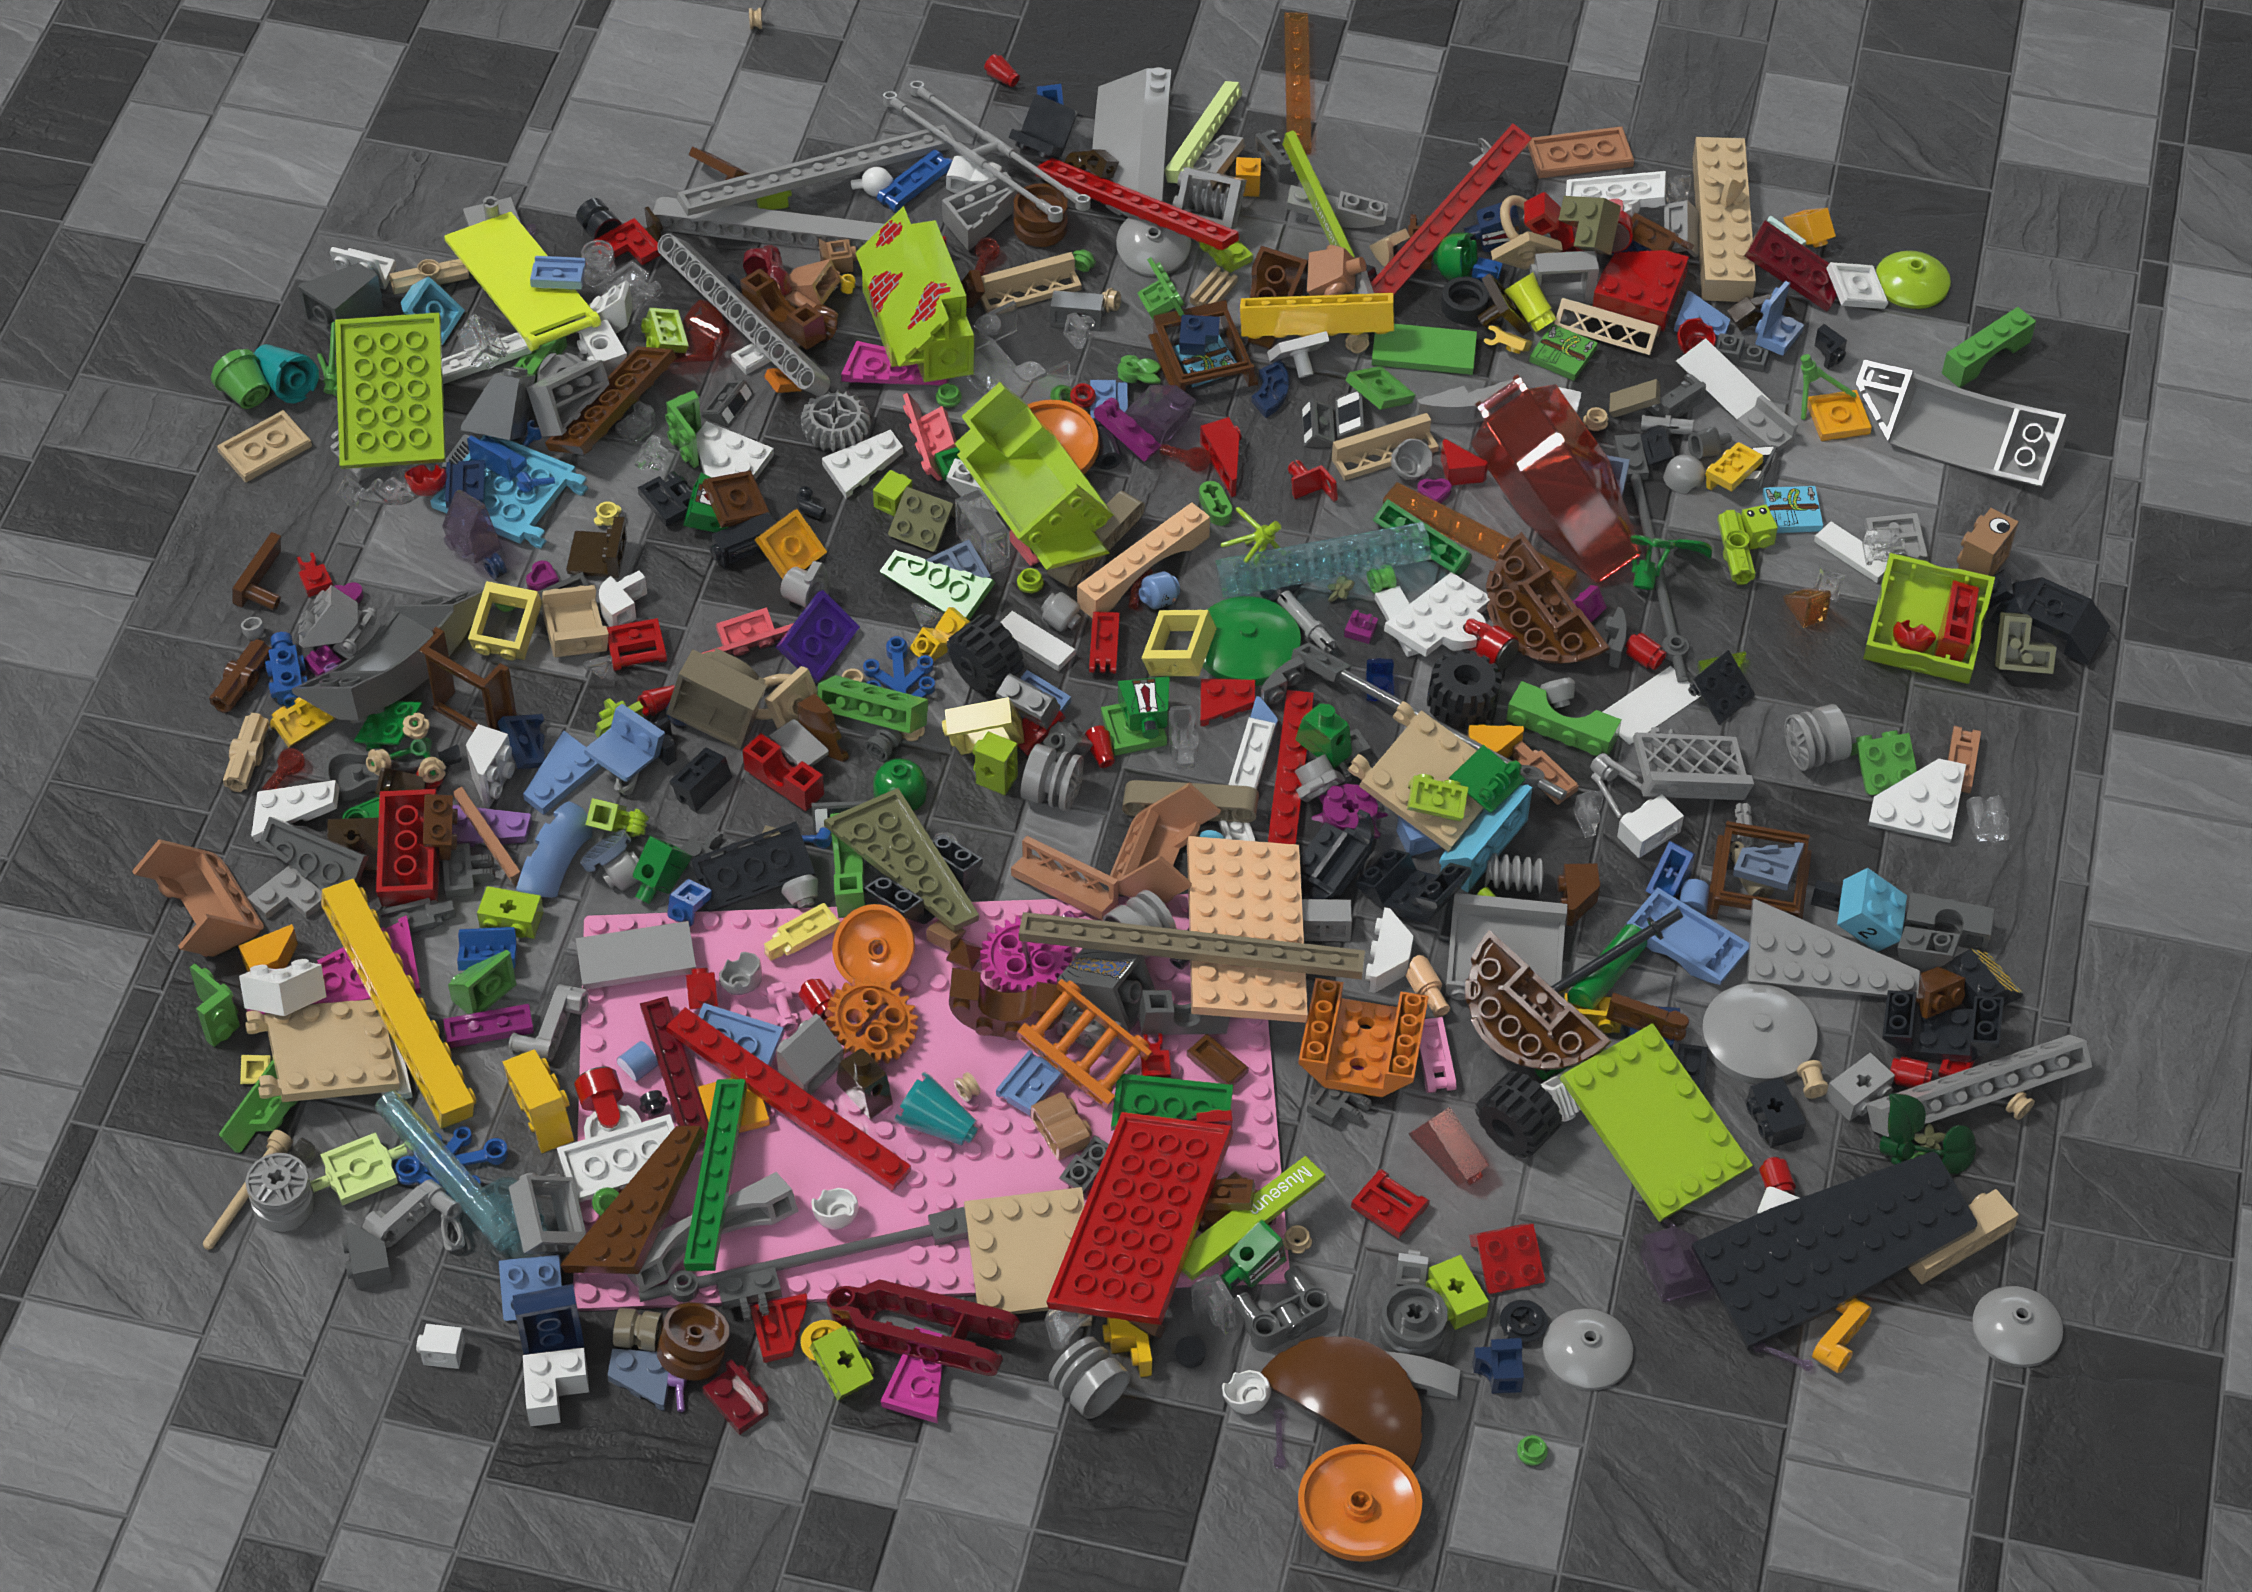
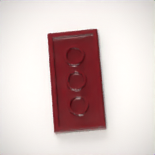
(1792, 263)

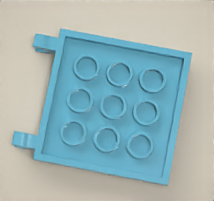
(518, 512)

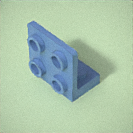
(1774, 329)
(627, 744)
(526, 1276)

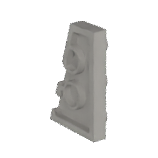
(1218, 157)

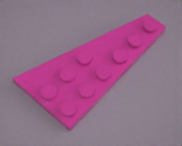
(342, 979)

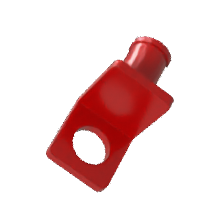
(1308, 481)

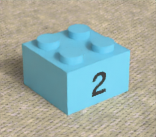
(1872, 910)

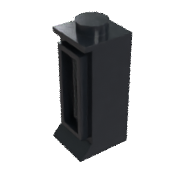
(739, 540)

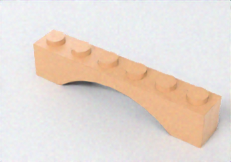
(1177, 534)

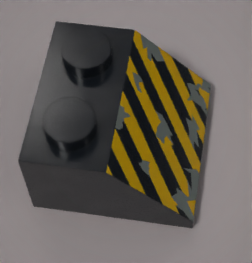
(1983, 977)

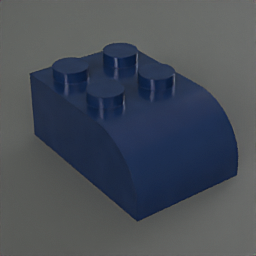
(548, 1320)

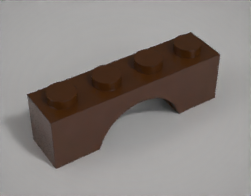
(801, 324)

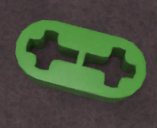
(1210, 504)

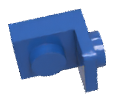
(1486, 266)
(687, 900)

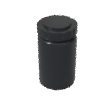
(1109, 452)

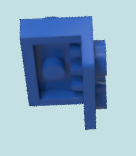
(484, 943)

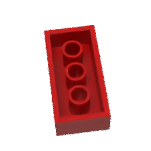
(404, 865)

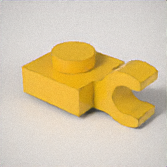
(1514, 343)

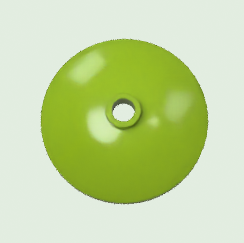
(1913, 279)

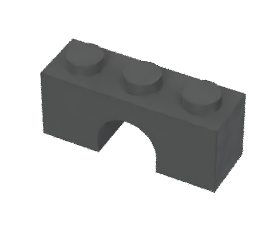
(1969, 920)
(1161, 1015)

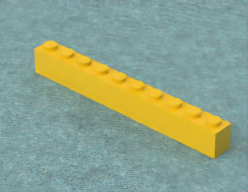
(398, 1004)

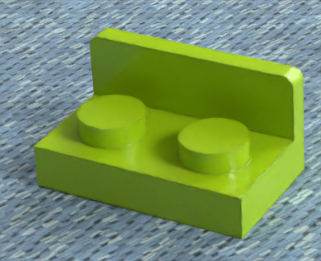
(1231, 258)
(664, 330)
(1437, 797)

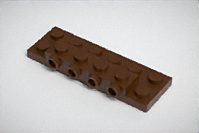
(625, 387)

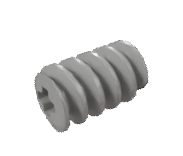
(1207, 198)
(1514, 872)

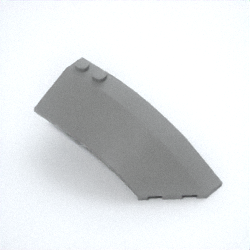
(1134, 128)
(1963, 425)

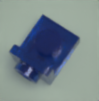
(1380, 673)

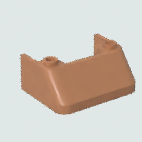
(1155, 840)
(207, 891)

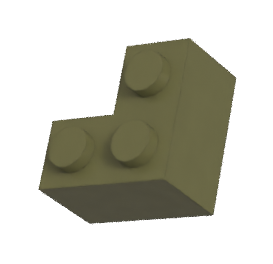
(1595, 222)
(2015, 649)

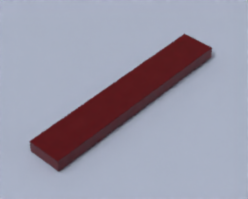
(674, 1065)

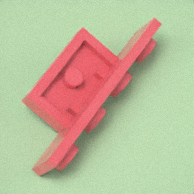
(932, 433)
(747, 632)

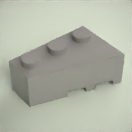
(978, 210)
(565, 394)

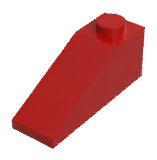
(1222, 443)
(1957, 621)

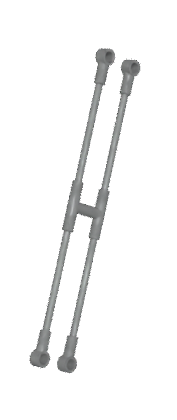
(1054, 213)

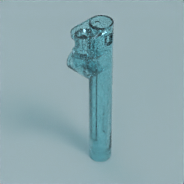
(486, 1206)

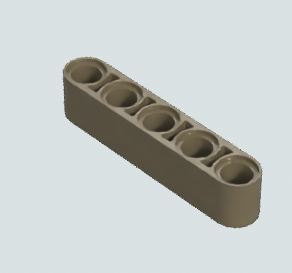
(1126, 512)
(1234, 801)

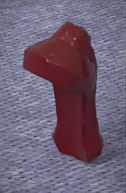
(770, 261)

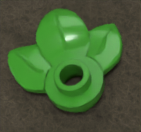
(1133, 369)

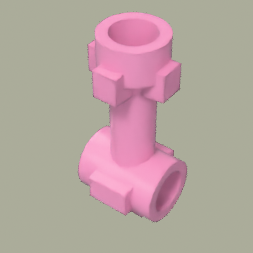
(779, 994)

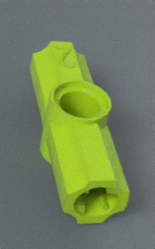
(1736, 547)

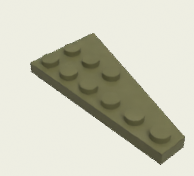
(899, 847)

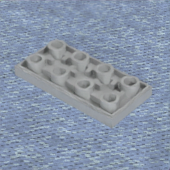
(635, 955)

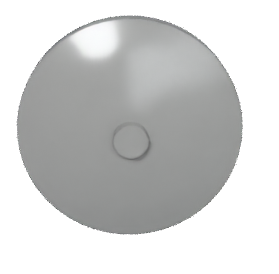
(1758, 1033)

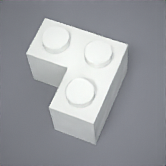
(282, 989)
(551, 1376)

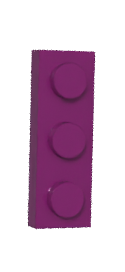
(488, 1025)

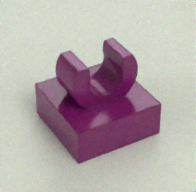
(1591, 602)
(1361, 627)
(319, 659)

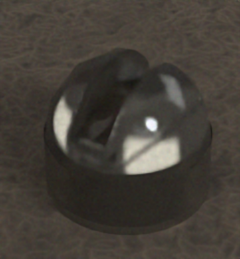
(304, 1150)

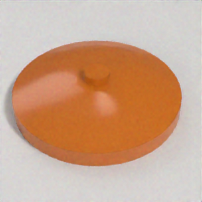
(1072, 428)
(1359, 1502)

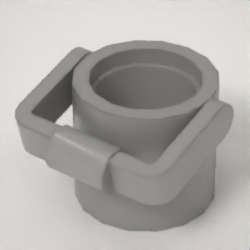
(803, 585)
(1317, 778)

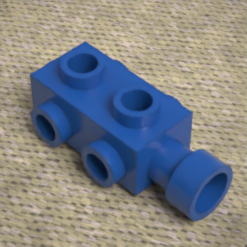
(285, 667)

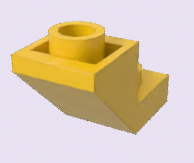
(934, 641)
(1126, 1338)

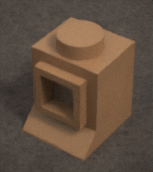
(840, 253)

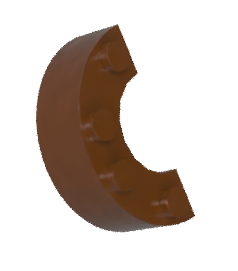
(997, 1011)

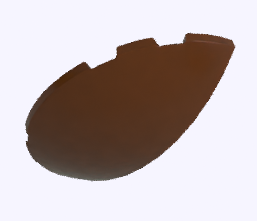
(1537, 609)
(1523, 1014)
(1352, 1389)

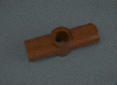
(240, 676)

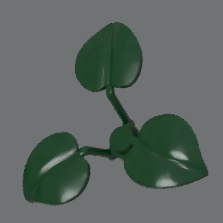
(1908, 1117)

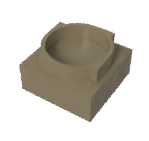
(717, 696)

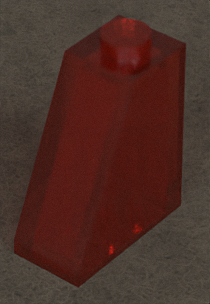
(1450, 1148)

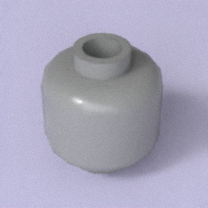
(1061, 612)
(620, 871)

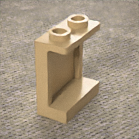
(573, 621)

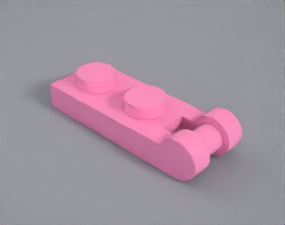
(1436, 1056)

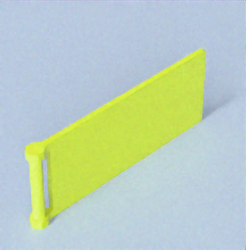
(502, 260)

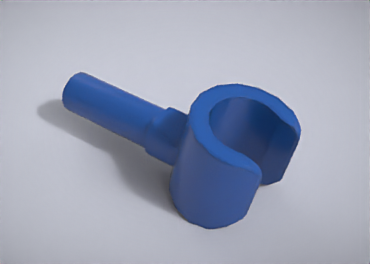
(532, 434)
(526, 484)
(821, 840)

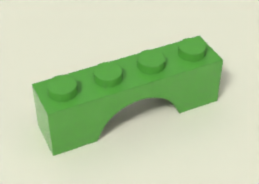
(1968, 358)
(1591, 733)
(848, 877)

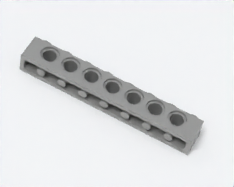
(1991, 1080)

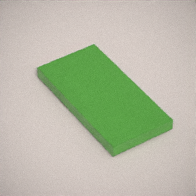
(1426, 349)

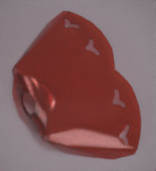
(707, 336)

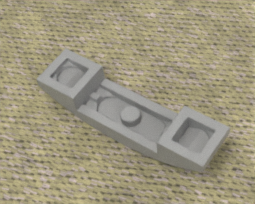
(1424, 1373)

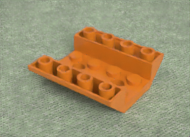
(1337, 1042)

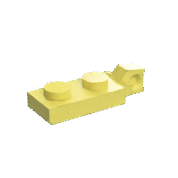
(801, 932)

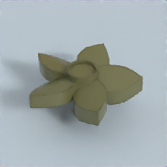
(1341, 588)
(1929, 1138)

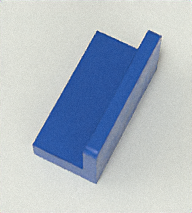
(496, 457)

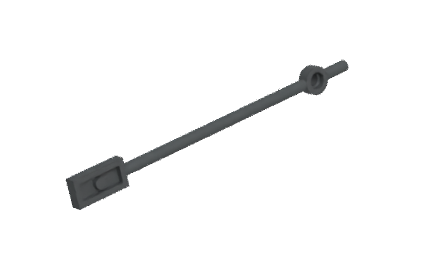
(1631, 448)
(1336, 669)
(943, 1227)

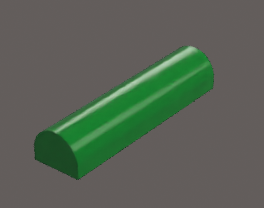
(1442, 549)
(1594, 987)

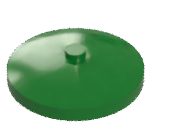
(1250, 639)

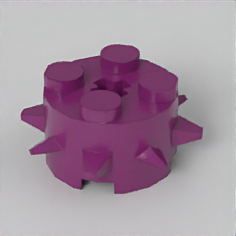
(1342, 805)

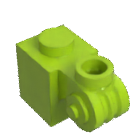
(615, 817)

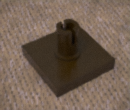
(1503, 307)
(358, 835)

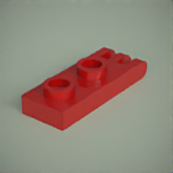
(1104, 641)

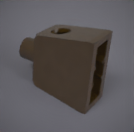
(861, 1075)

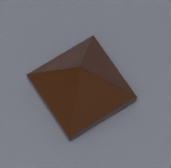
(964, 954)

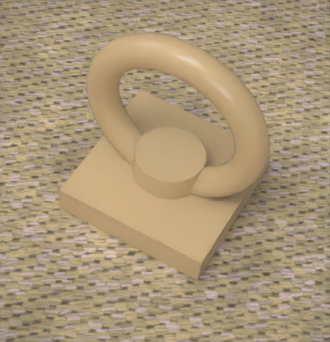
(1521, 248)
(784, 699)

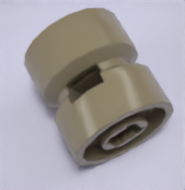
(637, 1329)

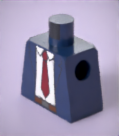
(1490, 228)

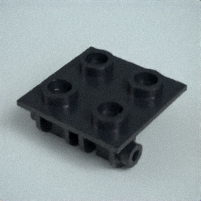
(1722, 687)

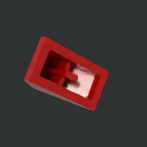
(1461, 465)

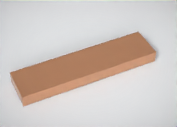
(487, 835)

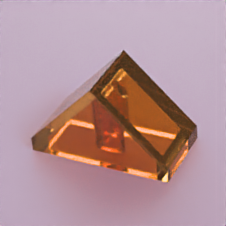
(1809, 605)

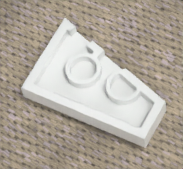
(858, 462)
(294, 804)

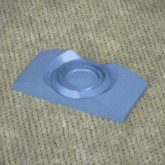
(1694, 941)

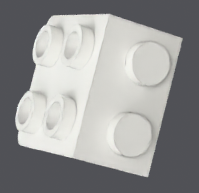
(381, 265)

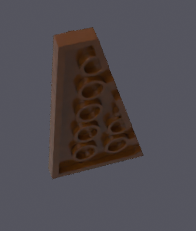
(632, 1221)

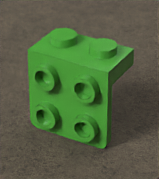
(684, 422)
(1884, 760)
(217, 1012)

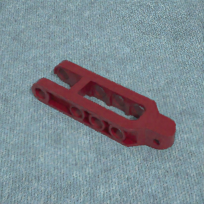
(965, 1316)

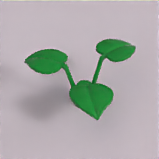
(1646, 572)

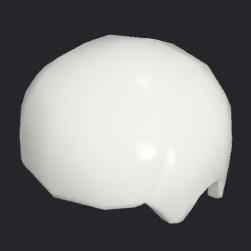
(835, 1208)
(1247, 1392)

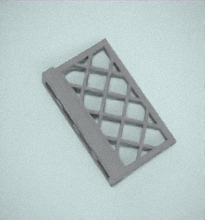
(1695, 782)

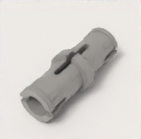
(1675, 425)

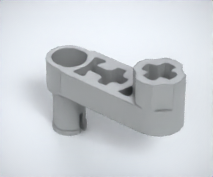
(563, 1003)
(410, 1212)

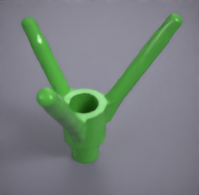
(330, 371)
(1812, 373)

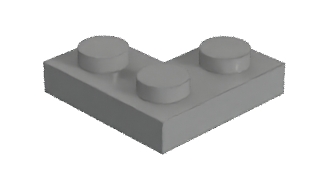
(284, 889)

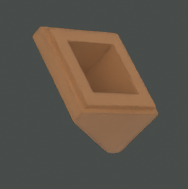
(943, 936)

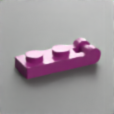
(1126, 429)

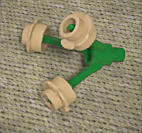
(416, 728)

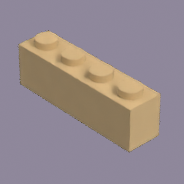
(1994, 1220)

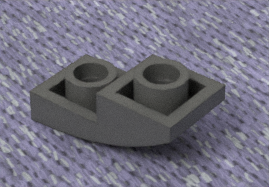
(1742, 354)
(1616, 636)
(1287, 675)
(1084, 1168)

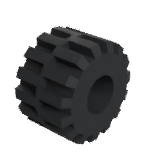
(985, 653)
(1464, 689)
(1518, 1114)

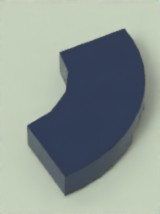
(1273, 389)

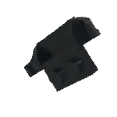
(1336, 857)

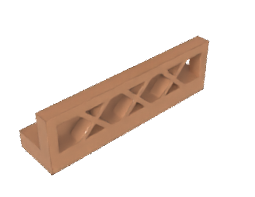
(1066, 883)

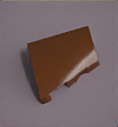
(820, 722)

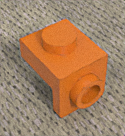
(780, 381)

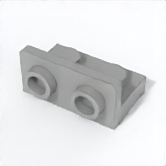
(1768, 424)

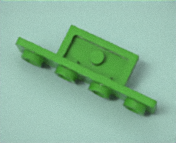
(1161, 295)
(254, 1115)

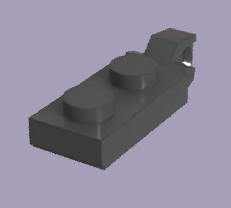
(420, 914)

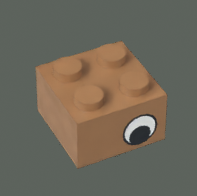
(1988, 543)

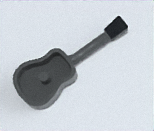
(356, 779)

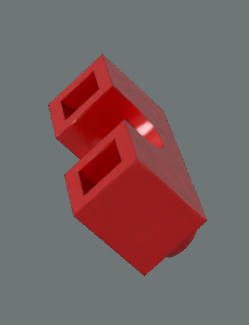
(1542, 217)
(799, 784)

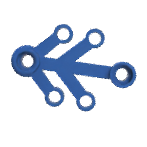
(900, 682)
(420, 1173)

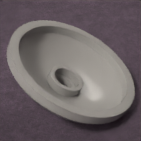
(1137, 245)
(2016, 1339)
(1583, 1362)

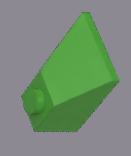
(483, 983)

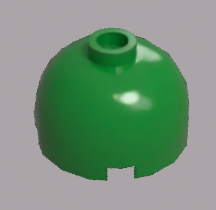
(1456, 255)
(902, 775)

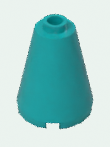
(287, 372)
(936, 1112)

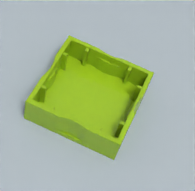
(1919, 593)

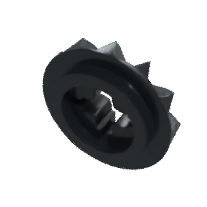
(1515, 1312)

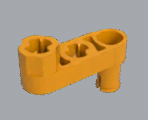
(1831, 1348)

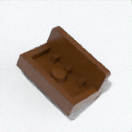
(438, 823)

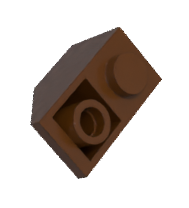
(1579, 888)
(1939, 991)

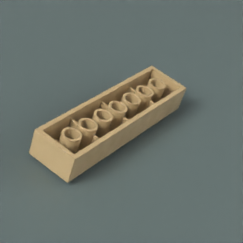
(1723, 230)

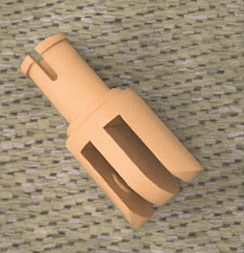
(1426, 982)

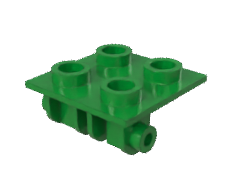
(387, 725)
(1489, 778)

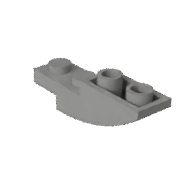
(1349, 209)
(1459, 406)

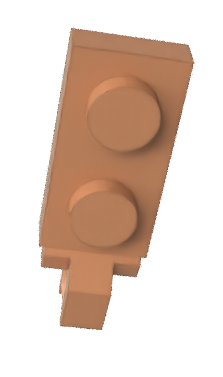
(1552, 771)

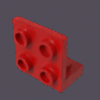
(1509, 1257)

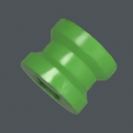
(1381, 579)

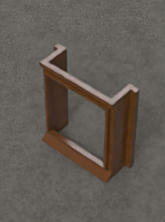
(1169, 362)
(495, 688)
(1742, 901)

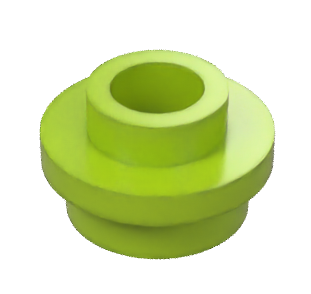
(1030, 580)

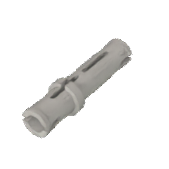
(1313, 629)

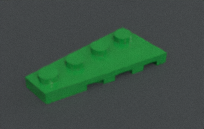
(1168, 1097)

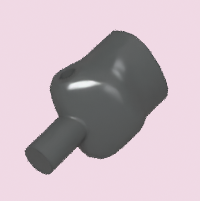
(1707, 442)

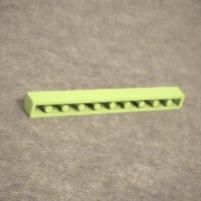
(1204, 130)

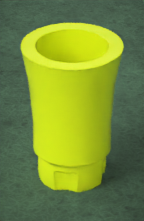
(1531, 302)

